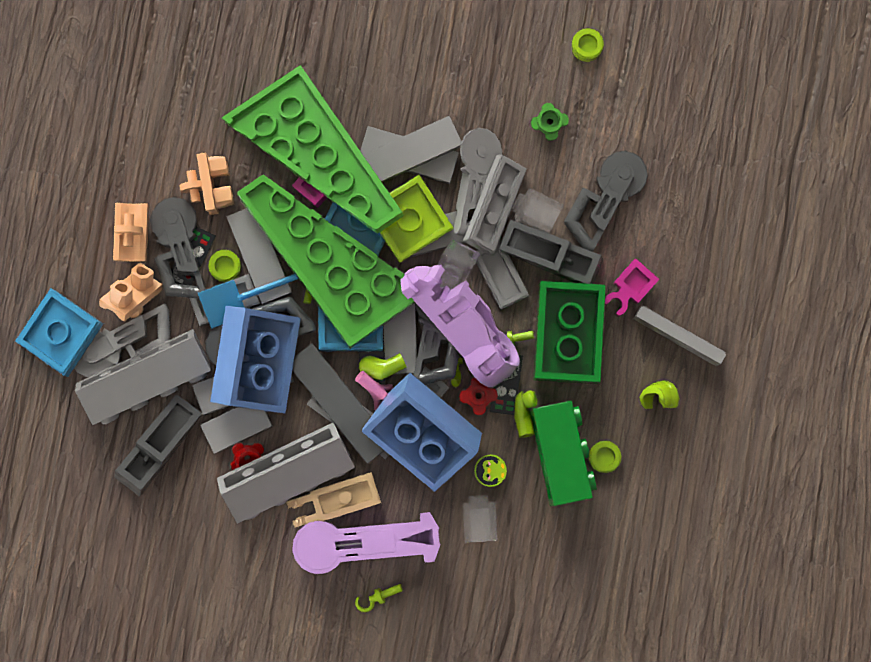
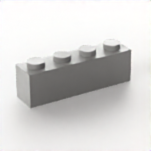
(143, 377)
(285, 473)

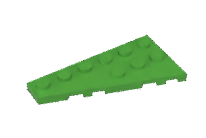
(307, 138)
(339, 273)

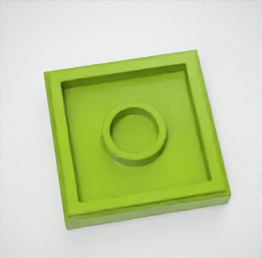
(421, 222)

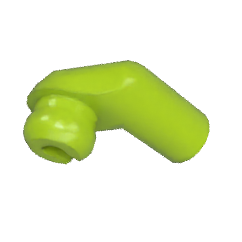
(380, 368)
(522, 415)

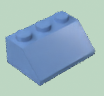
(255, 359)
(423, 432)

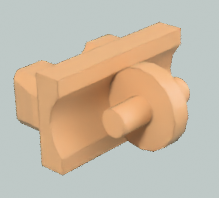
(213, 197)
(131, 232)
(131, 294)

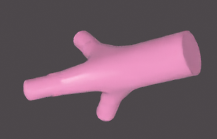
(376, 390)

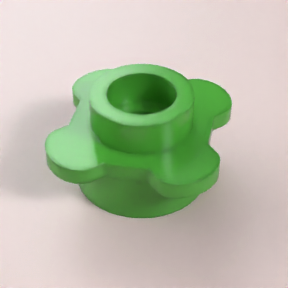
(549, 112)

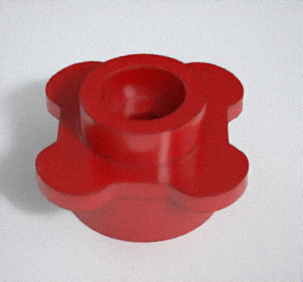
(478, 405)
(240, 451)

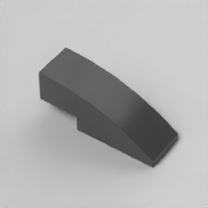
(551, 253)
(157, 445)

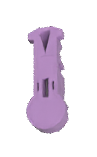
(464, 322)
(323, 546)

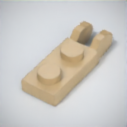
(338, 499)

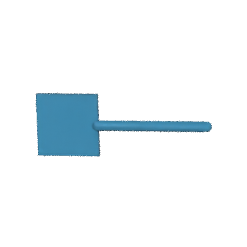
(226, 294)

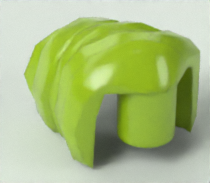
(665, 390)

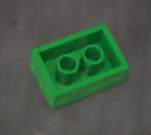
(569, 332)
(562, 453)

